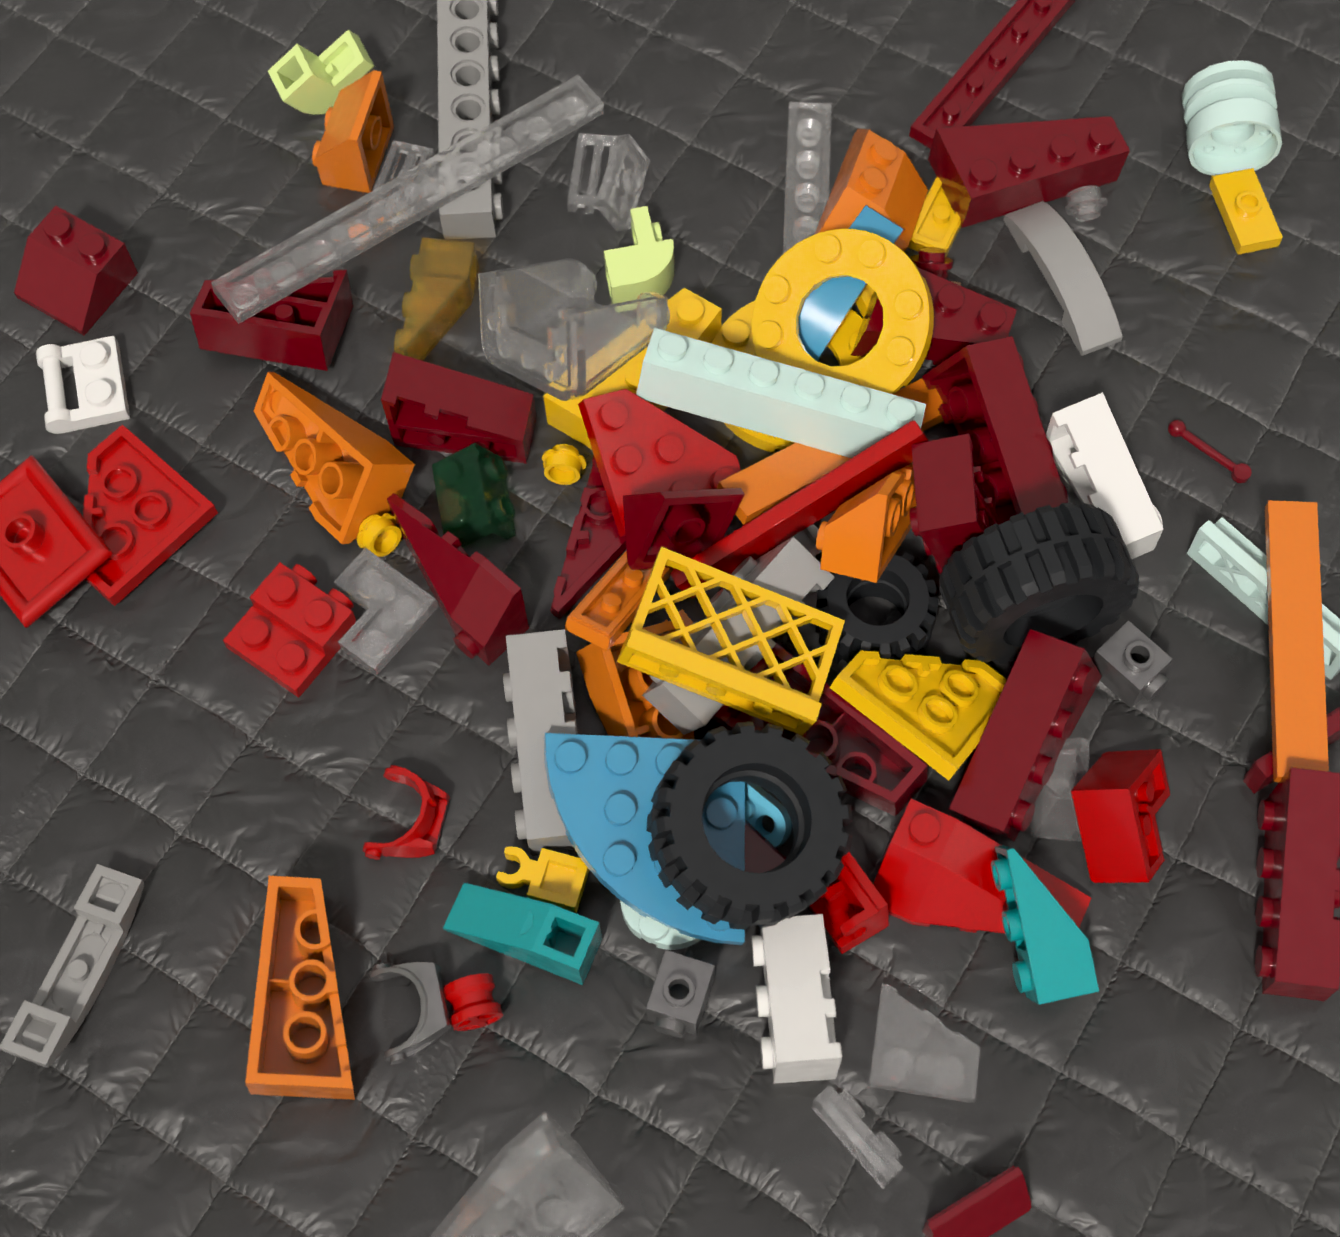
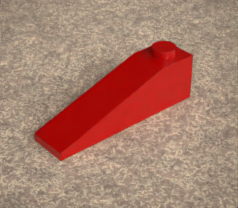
(943, 875)

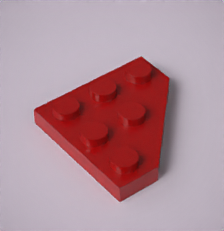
(648, 450)
(138, 511)

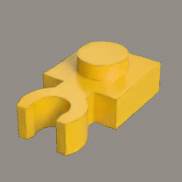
(551, 879)

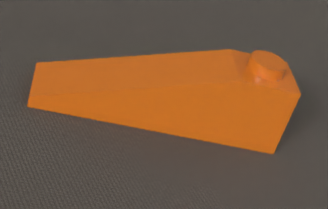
(332, 456)
(868, 528)
(619, 691)

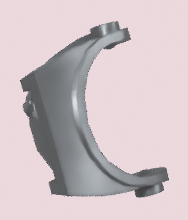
(434, 1014)

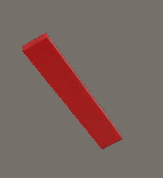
(810, 503)

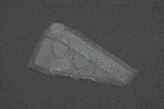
(535, 1189)

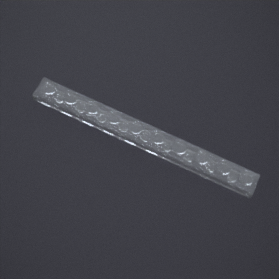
(406, 199)

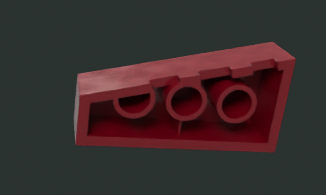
(1016, 165)
(992, 401)
(1025, 735)
(860, 751)
(1300, 886)

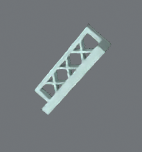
(1243, 572)

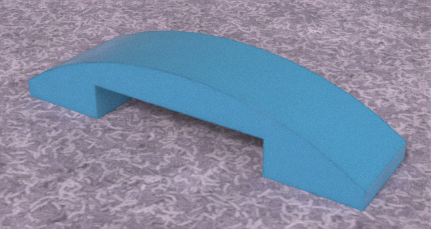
(832, 301)

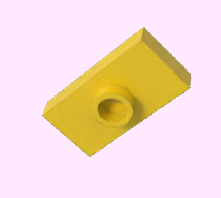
(1245, 211)

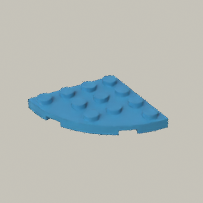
(604, 803)

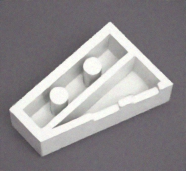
(1101, 471)
(796, 1000)

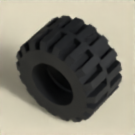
(899, 584)

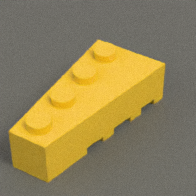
(689, 317)

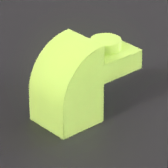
(314, 81)
(640, 267)

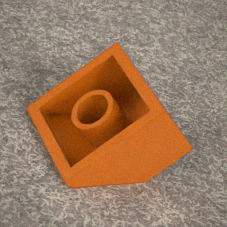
(355, 135)

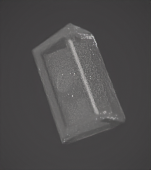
(1054, 807)

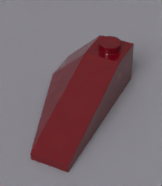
(470, 590)

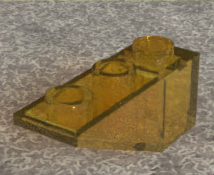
(440, 294)

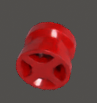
(473, 1002)

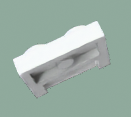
(98, 384)

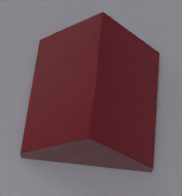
(677, 521)

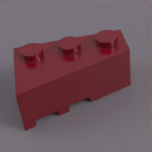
(959, 320)
(452, 410)
(948, 497)

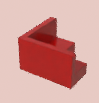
(1118, 818)

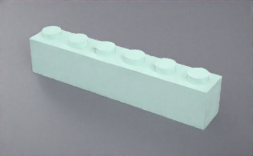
(769, 396)

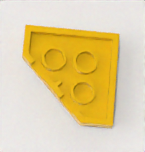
(924, 703)

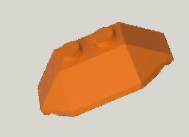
(879, 177)

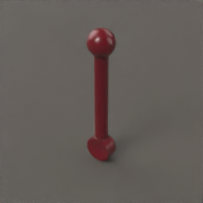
(1239, 472)

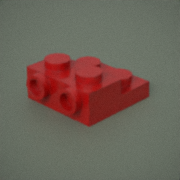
(291, 628)

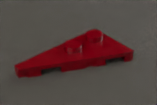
(590, 548)

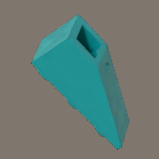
(526, 930)
(1049, 945)

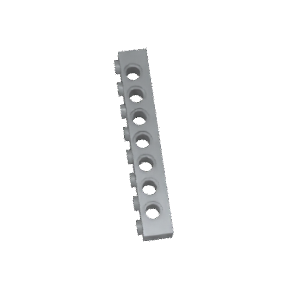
(468, 105)

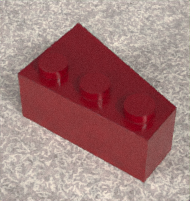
(293, 331)

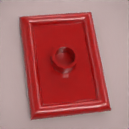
(42, 542)

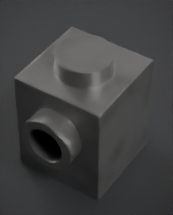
(1132, 665)
(680, 994)

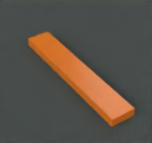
(800, 465)
(1295, 637)

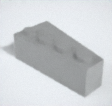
(784, 570)
(542, 703)

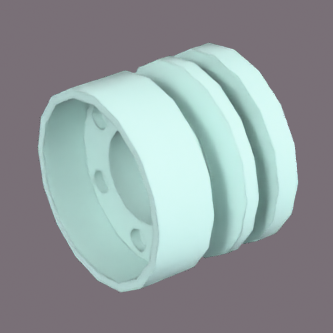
(1231, 118)

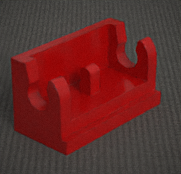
(851, 907)

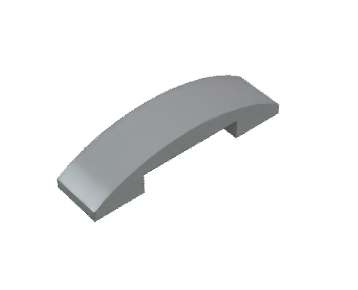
(1070, 275)
(79, 970)

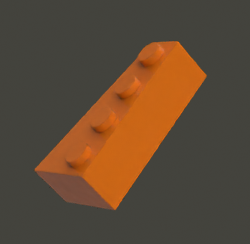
(297, 1011)

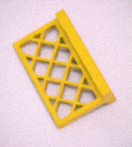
(730, 681)

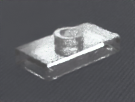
(622, 182)

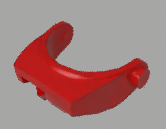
(425, 833)

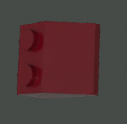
(72, 270)

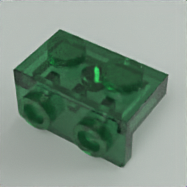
(474, 495)

